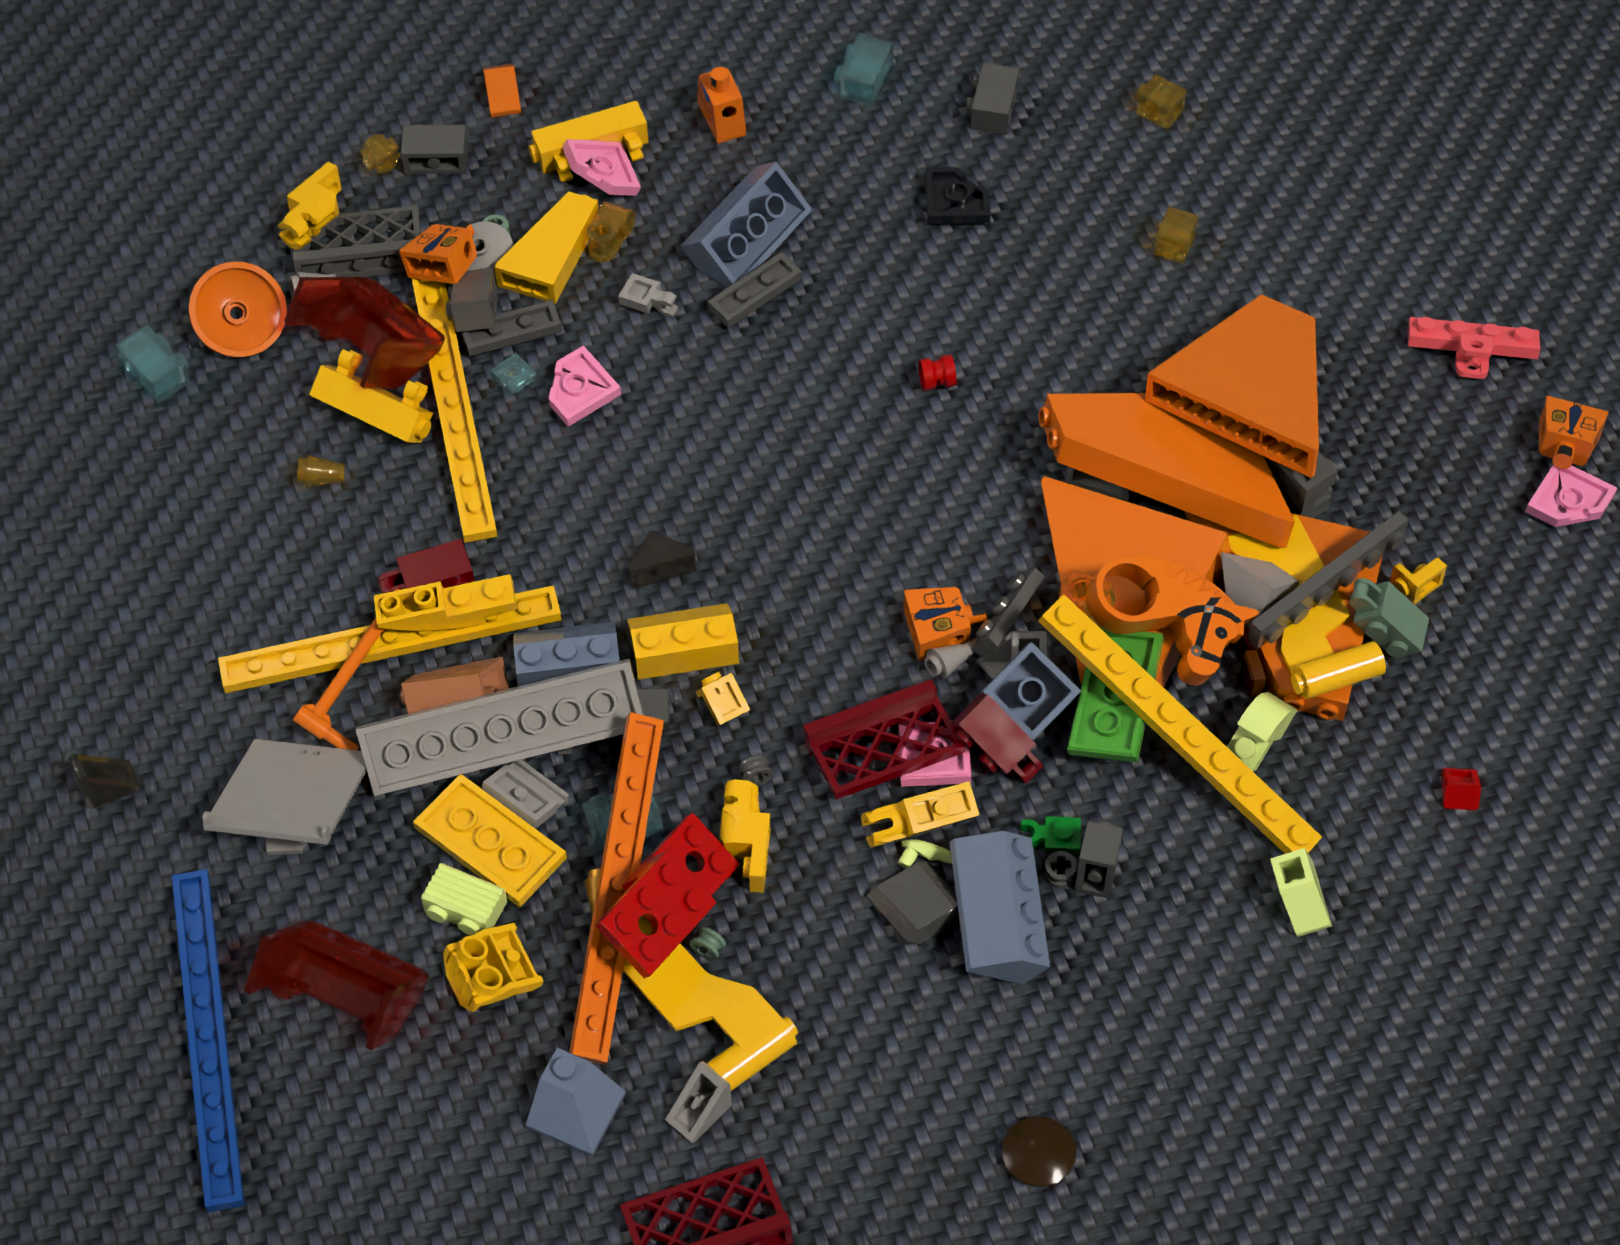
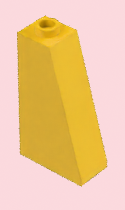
(549, 250)

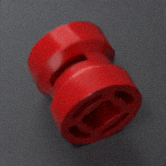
(937, 372)

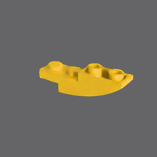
(440, 608)

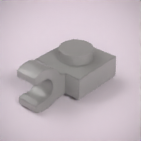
(646, 293)

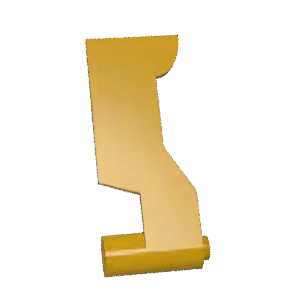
(1304, 645)
(692, 996)

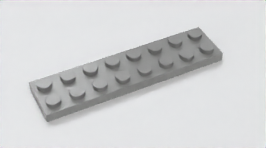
(499, 727)

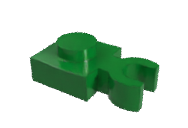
(1056, 834)

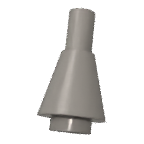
(944, 660)

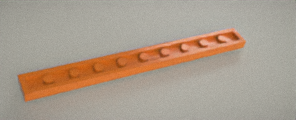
(620, 859)

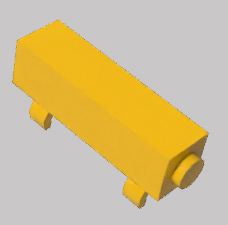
(616, 124)
(373, 405)

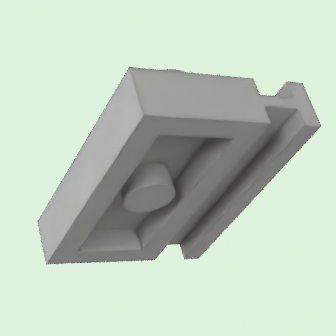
(525, 792)

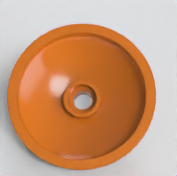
(242, 288)

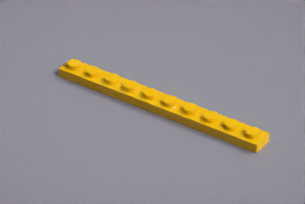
(456, 417)
(332, 650)
(1178, 727)

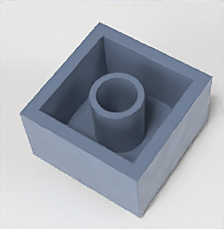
(1031, 690)

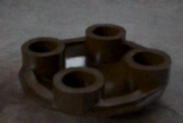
(1039, 1152)

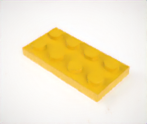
(490, 839)

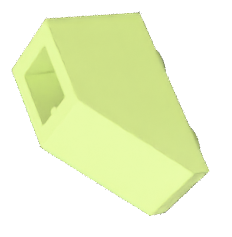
(1301, 892)

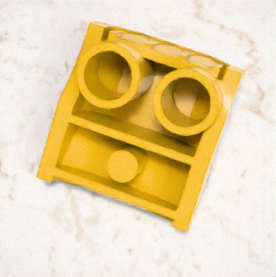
(489, 967)

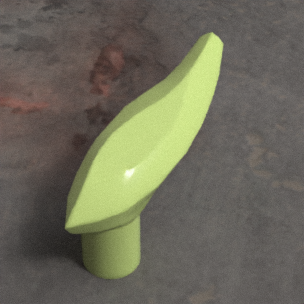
(924, 849)

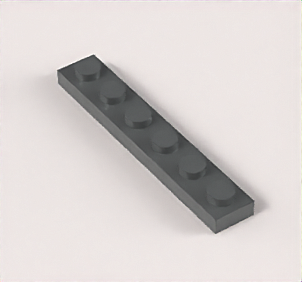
(1320, 587)

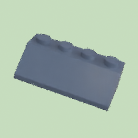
(747, 225)
(999, 906)

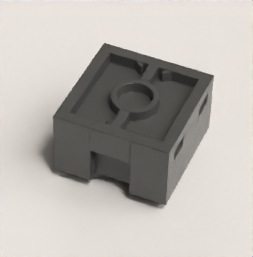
(1305, 494)

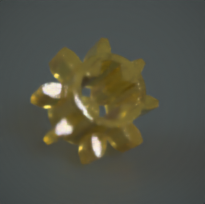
(380, 153)

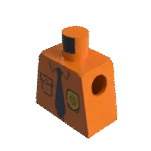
(440, 253)
(1569, 431)
(939, 618)

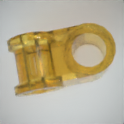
(609, 230)

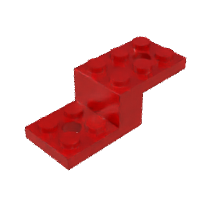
(667, 895)

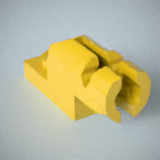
(311, 207)
(922, 813)
(746, 830)

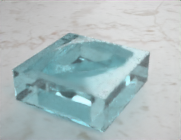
(513, 374)

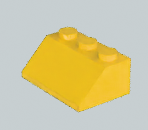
(683, 641)

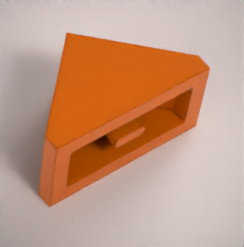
(502, 90)

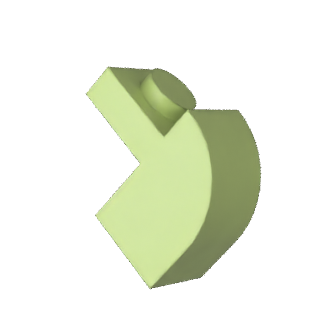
(1258, 728)

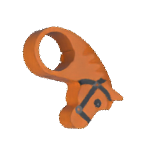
(1177, 599)

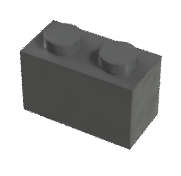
(994, 98)
(434, 149)
(473, 301)
(1098, 859)

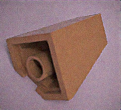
(453, 684)

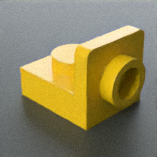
(1421, 581)
(723, 697)

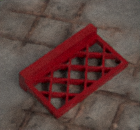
(873, 720)
(766, 1231)

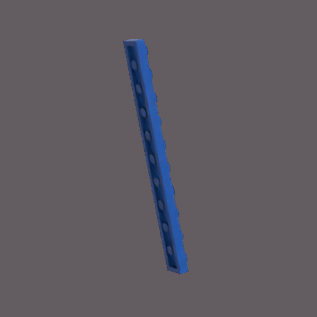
(207, 1042)

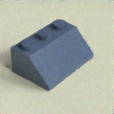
(563, 651)

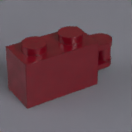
(436, 564)
(996, 738)

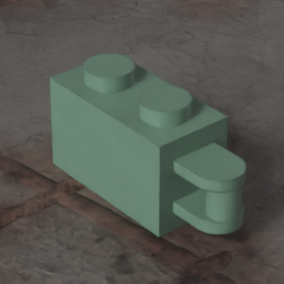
(1389, 617)

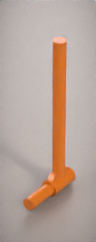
(315, 718)

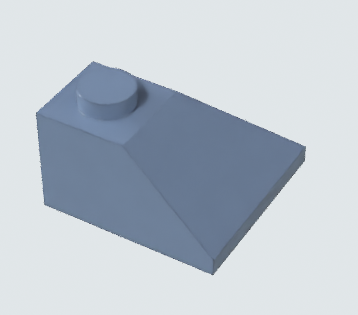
(574, 1102)

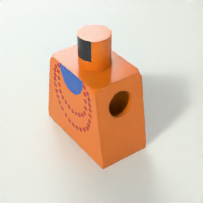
(718, 93)

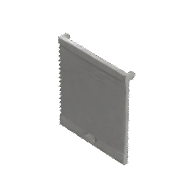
(288, 792)

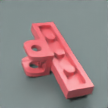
(1473, 342)

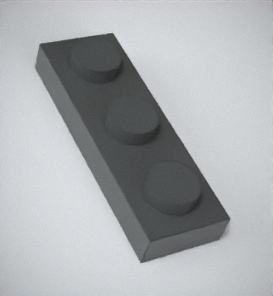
(754, 289)
(514, 328)
(1006, 611)

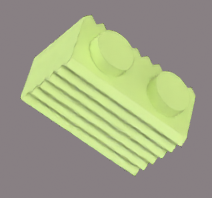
(463, 900)

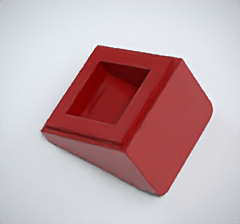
(1460, 789)

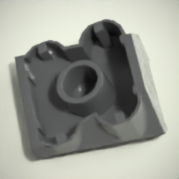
(916, 903)

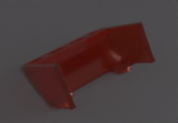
(372, 320)
(341, 973)

